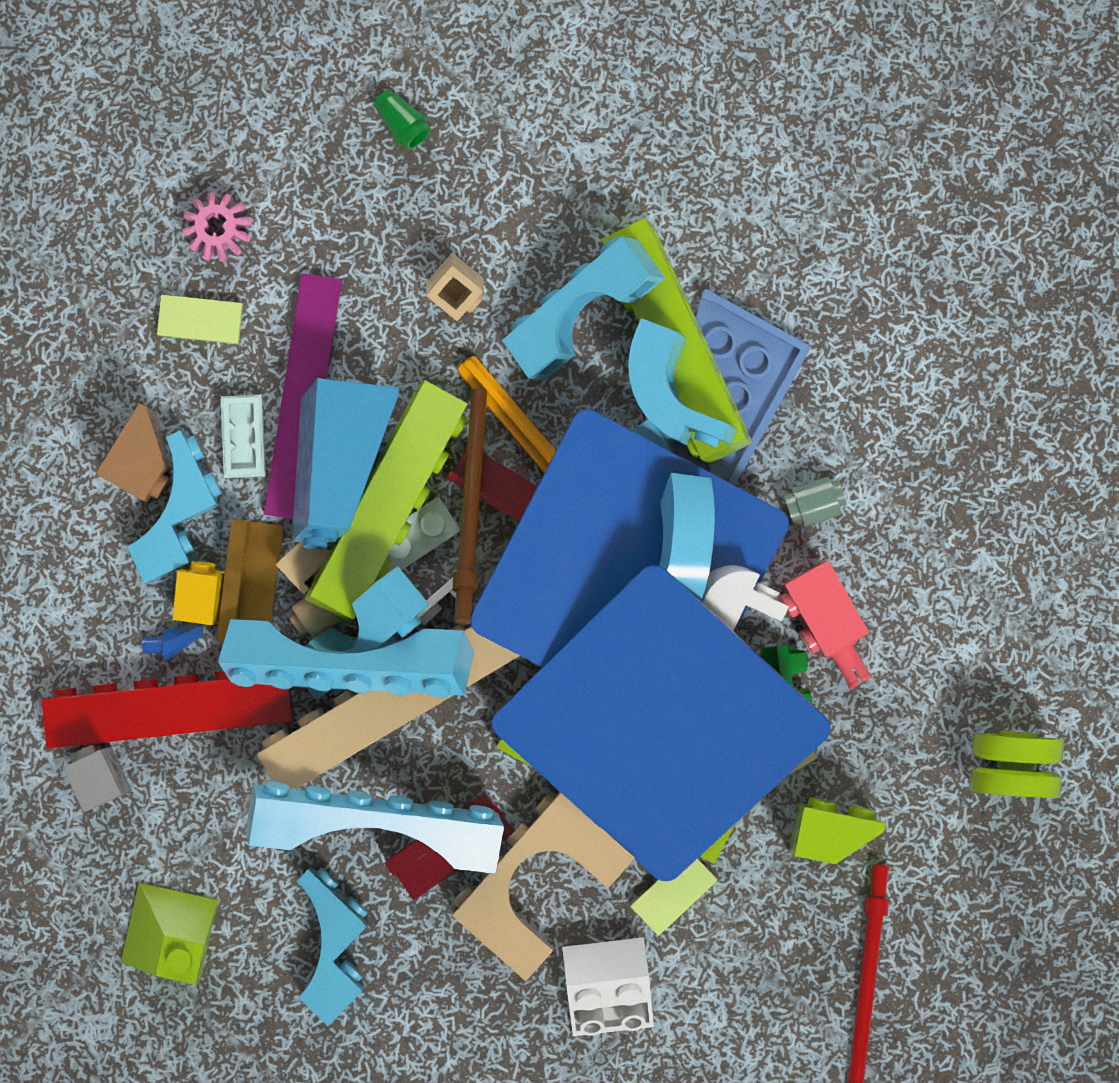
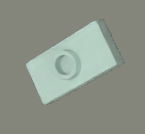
(243, 436)

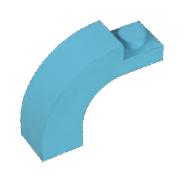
(651, 376)
(688, 530)

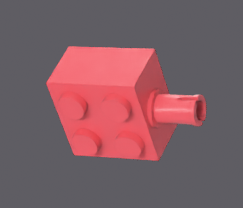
(827, 619)

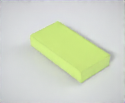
(200, 319)
(669, 899)

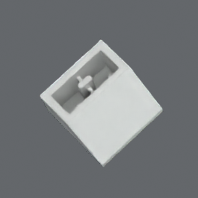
(608, 987)

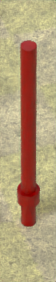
(876, 907)

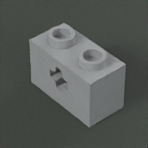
(96, 776)

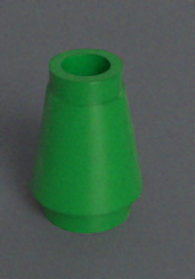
(402, 120)

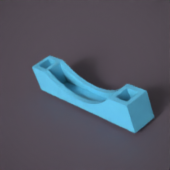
(426, 662)
(290, 817)

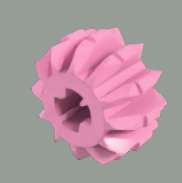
(230, 226)

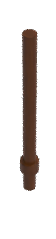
(465, 579)

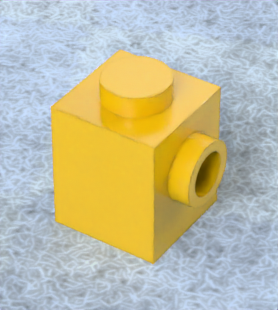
(198, 593)

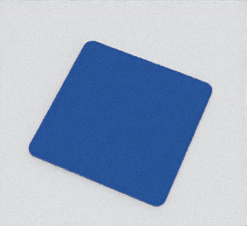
(596, 529)
(661, 723)

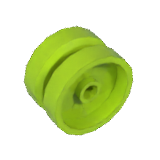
(1016, 764)

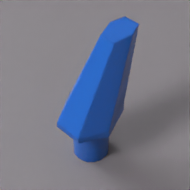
(173, 640)

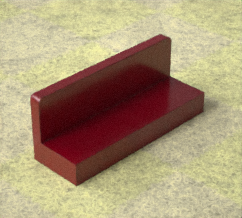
(499, 486)
(422, 867)

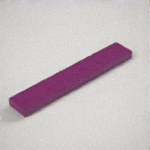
(307, 361)

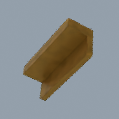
(250, 573)

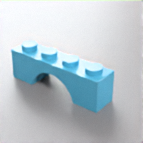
(544, 339)
(381, 612)

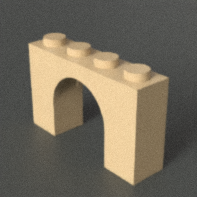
(488, 907)

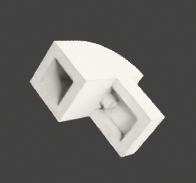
(733, 588)

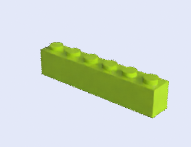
(696, 371)
(388, 499)

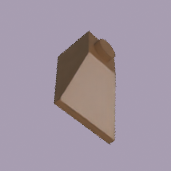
(138, 457)

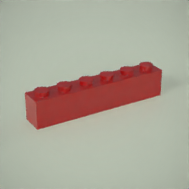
(160, 710)

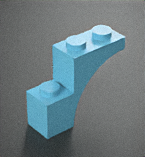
(192, 494)
(340, 922)

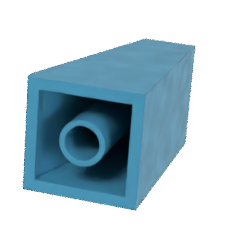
(336, 451)

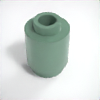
(815, 502)

